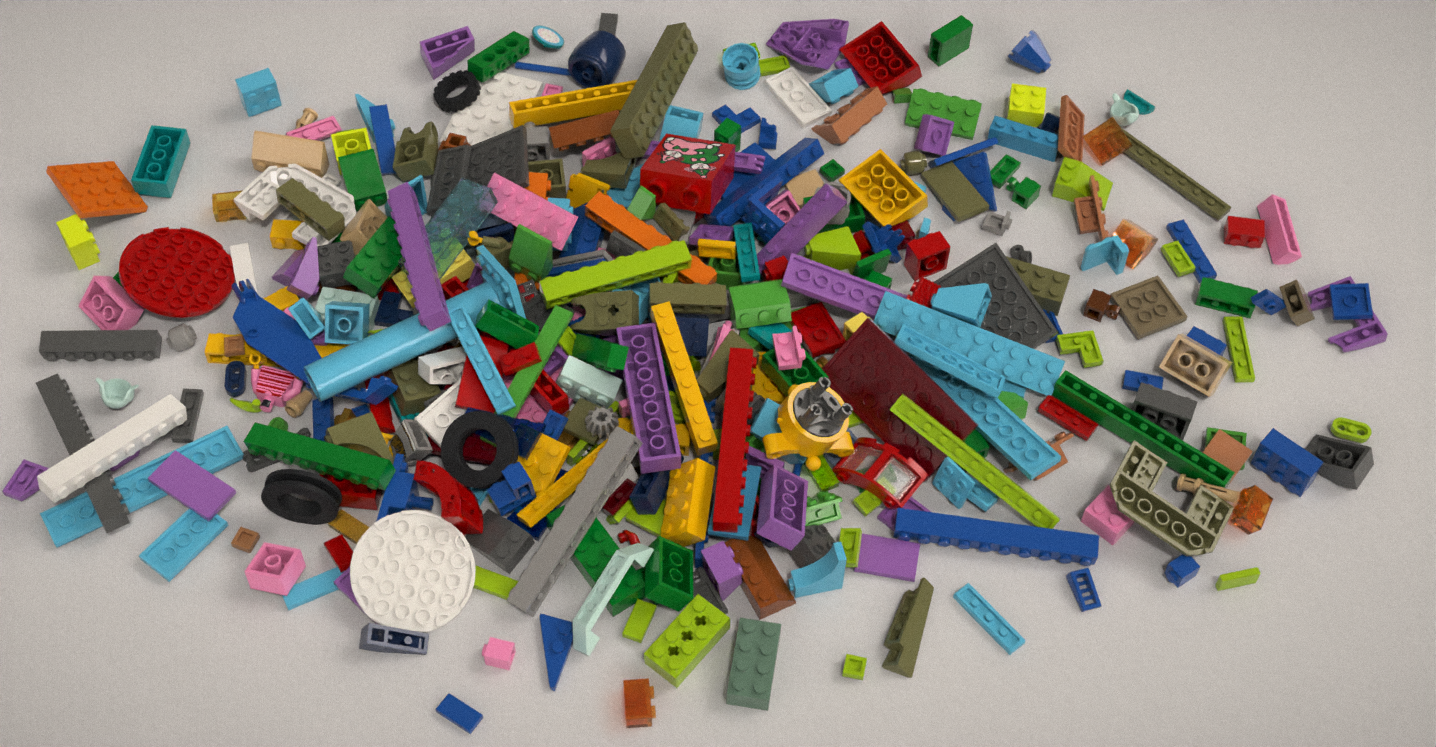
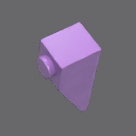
(306, 273)

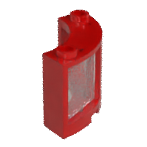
(881, 472)

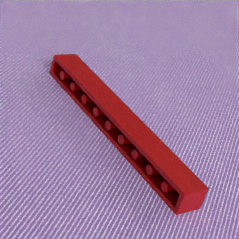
(545, 389)
(733, 441)

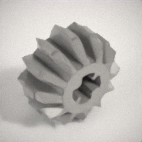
(601, 421)

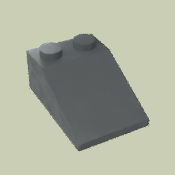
(1343, 461)
(501, 541)

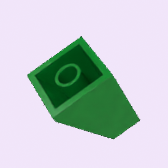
(363, 178)

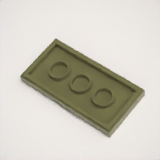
(954, 191)

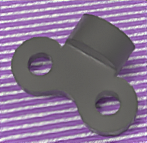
(1021, 255)

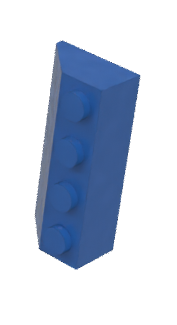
(586, 235)

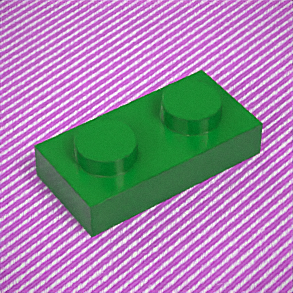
(1004, 170)

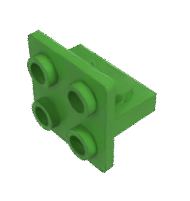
(822, 508)

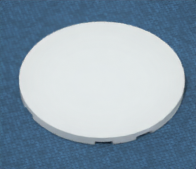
(412, 571)

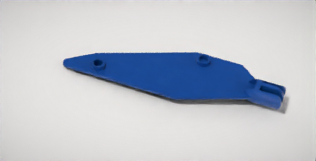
(273, 331)

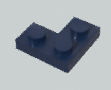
(389, 310)

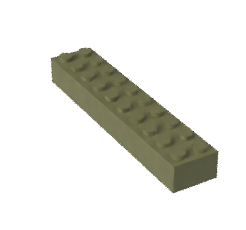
(654, 91)

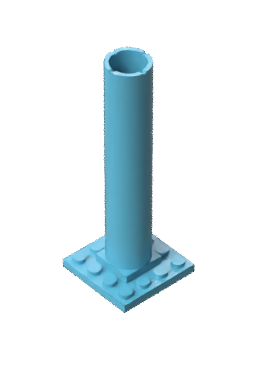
(408, 337)

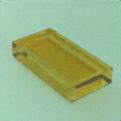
(348, 526)

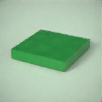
(876, 262)

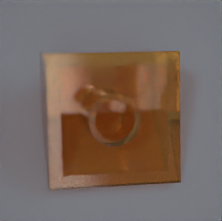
(1138, 241)

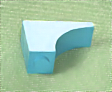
(820, 576)

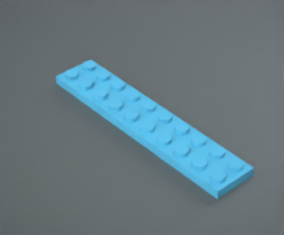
(1006, 357)
(997, 424)
(79, 516)

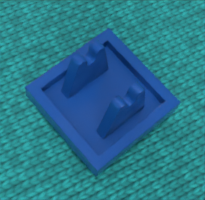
(884, 239)

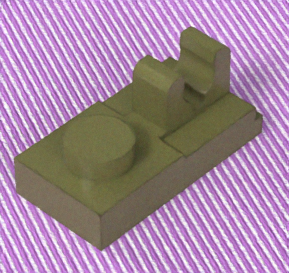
(670, 222)

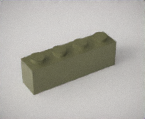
(310, 209)
(689, 298)

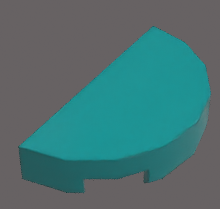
(1143, 106)

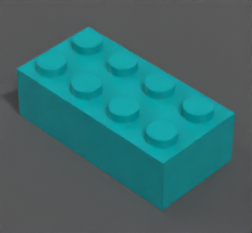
(160, 161)

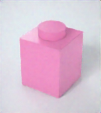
(499, 653)

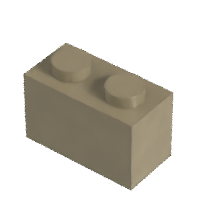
(1297, 303)

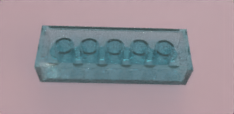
(457, 216)

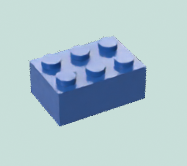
(1286, 462)

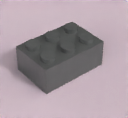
(1165, 409)

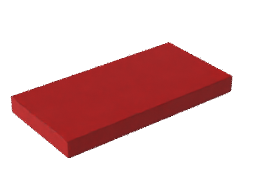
(471, 391)

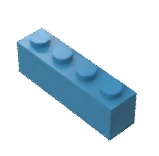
(1024, 138)

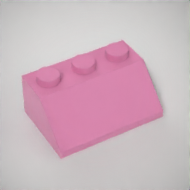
(110, 305)

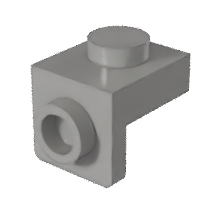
(997, 223)

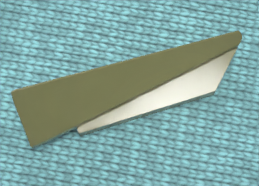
(907, 630)

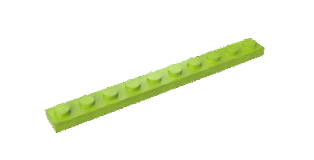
(974, 463)

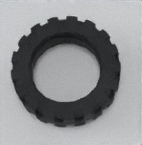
(463, 99)

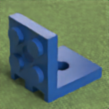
(763, 220)

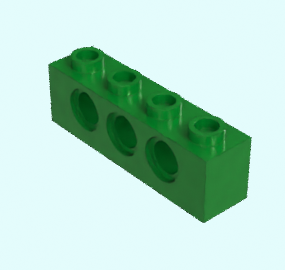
(498, 56)

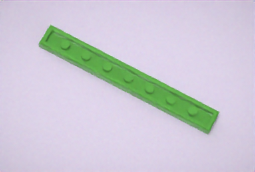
(546, 343)

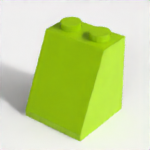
(834, 249)

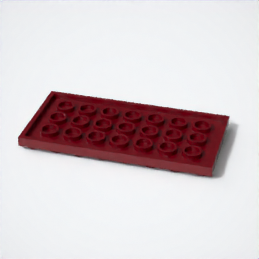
(873, 374)

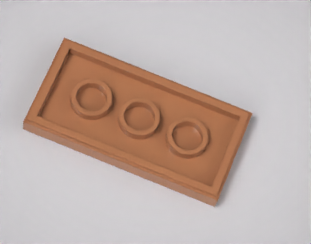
(1071, 130)

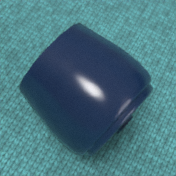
(597, 60)

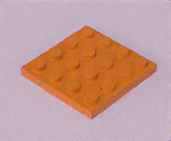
(96, 189)

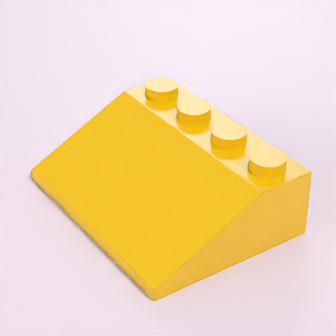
(885, 190)

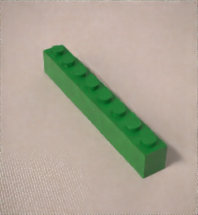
(319, 456)

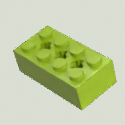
(688, 637)

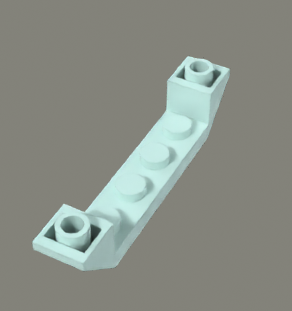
(583, 638)

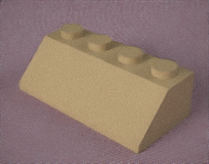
(281, 150)

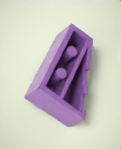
(446, 50)

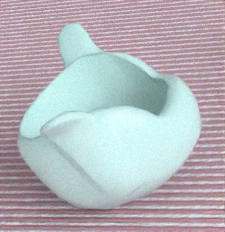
(1123, 111)
(116, 392)

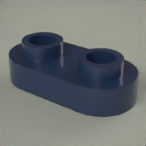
(235, 380)

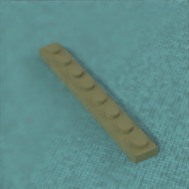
(1176, 178)

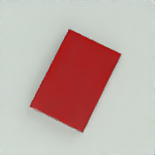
(817, 329)

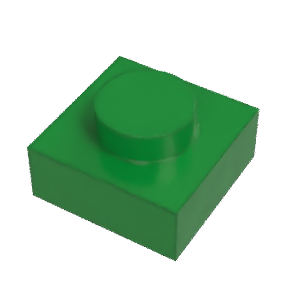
(832, 170)

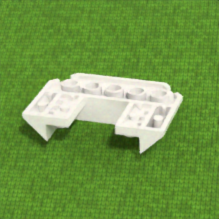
(260, 198)

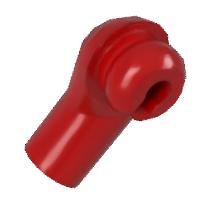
(628, 536)

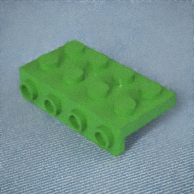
(960, 111)

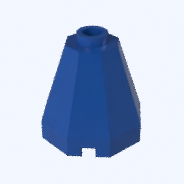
(1031, 53)

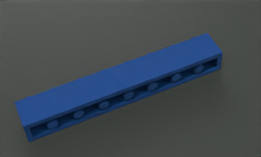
(785, 166)

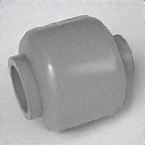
(181, 337)

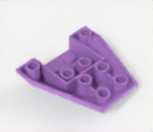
(811, 41)

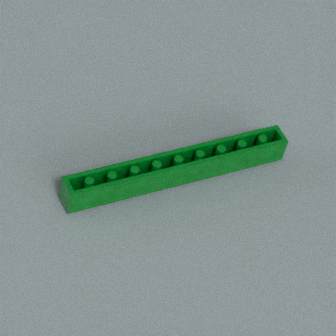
(1135, 427)

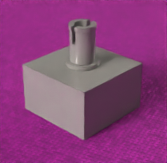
(537, 142)

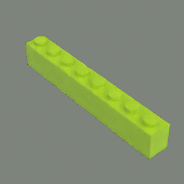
(615, 273)

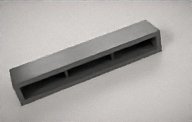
(100, 345)

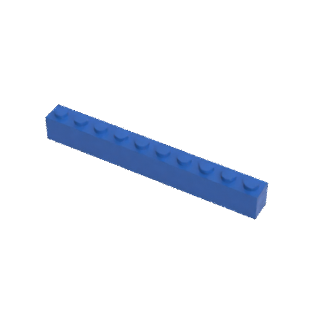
(996, 536)

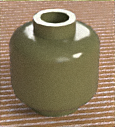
(913, 162)

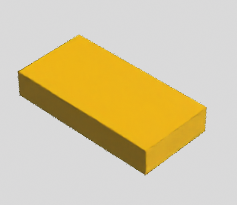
(717, 248)

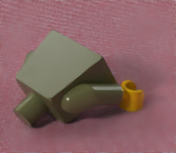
(496, 246)

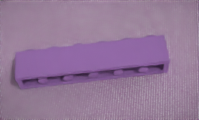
(803, 225)

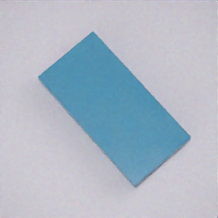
(750, 492)

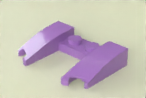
(1367, 334)

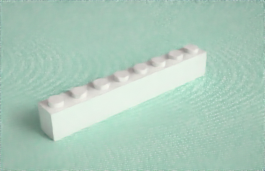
(112, 448)

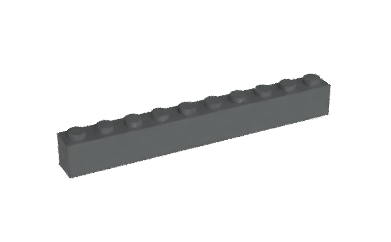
(74, 435)

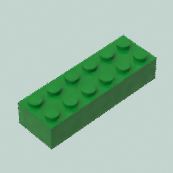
(592, 558)

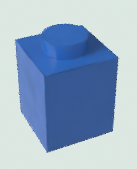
(1181, 570)

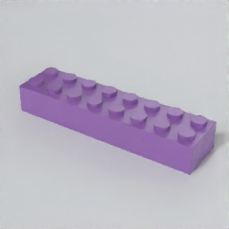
(649, 399)

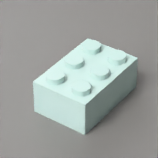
(331, 294)
(588, 382)

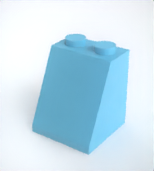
(963, 302)

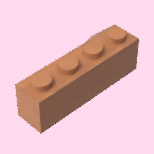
(851, 116)

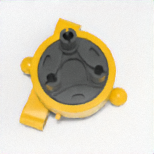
(811, 424)

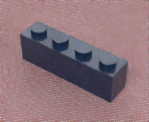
(650, 491)

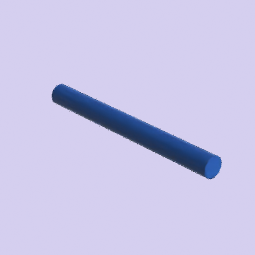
(542, 68)

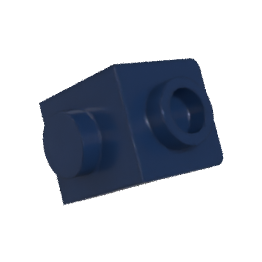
(1050, 123)

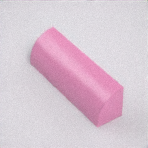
(1279, 230)

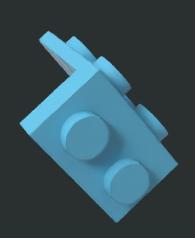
(1108, 250)

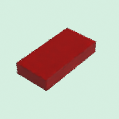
(339, 552)

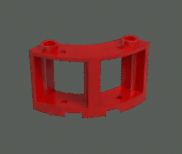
(457, 501)

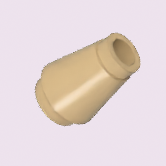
(297, 404)

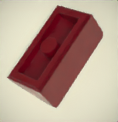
(618, 497)

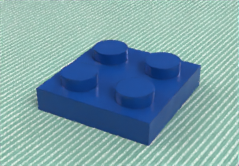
(1350, 301)

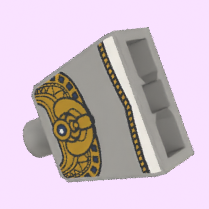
(410, 441)

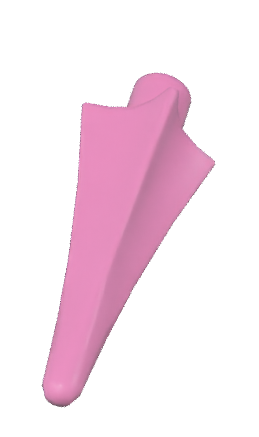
(722, 332)

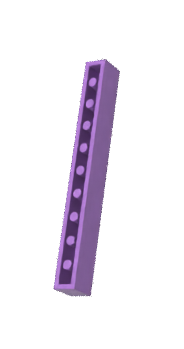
(419, 257)

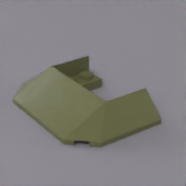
(1188, 532)

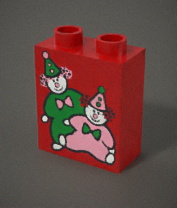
(689, 172)

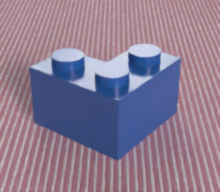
(513, 490)

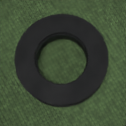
(455, 438)
(292, 481)

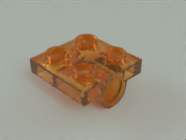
(1107, 141)

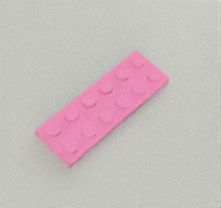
(532, 211)

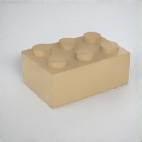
(1195, 364)

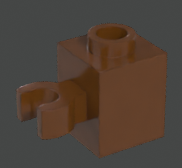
(1099, 305)

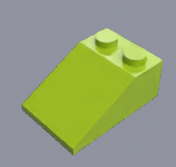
(1074, 182)

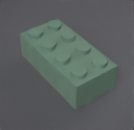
(753, 664)

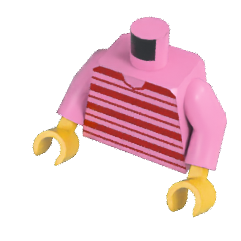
(273, 385)

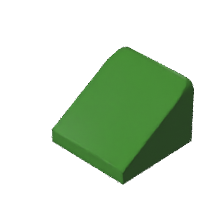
(902, 95)

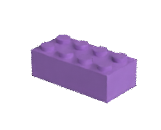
(782, 507)

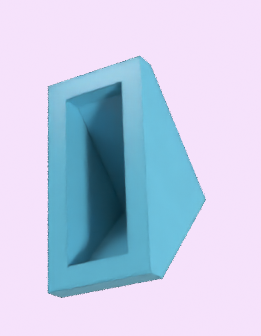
(307, 317)

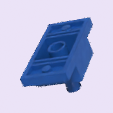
(402, 492)

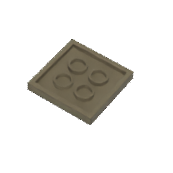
(1148, 307)

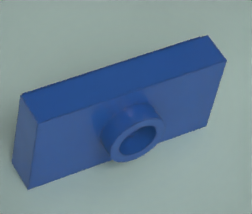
(1268, 302)
(1133, 380)

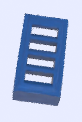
(1088, 581)

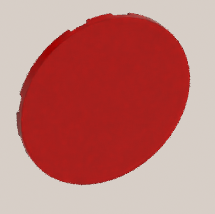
(176, 272)

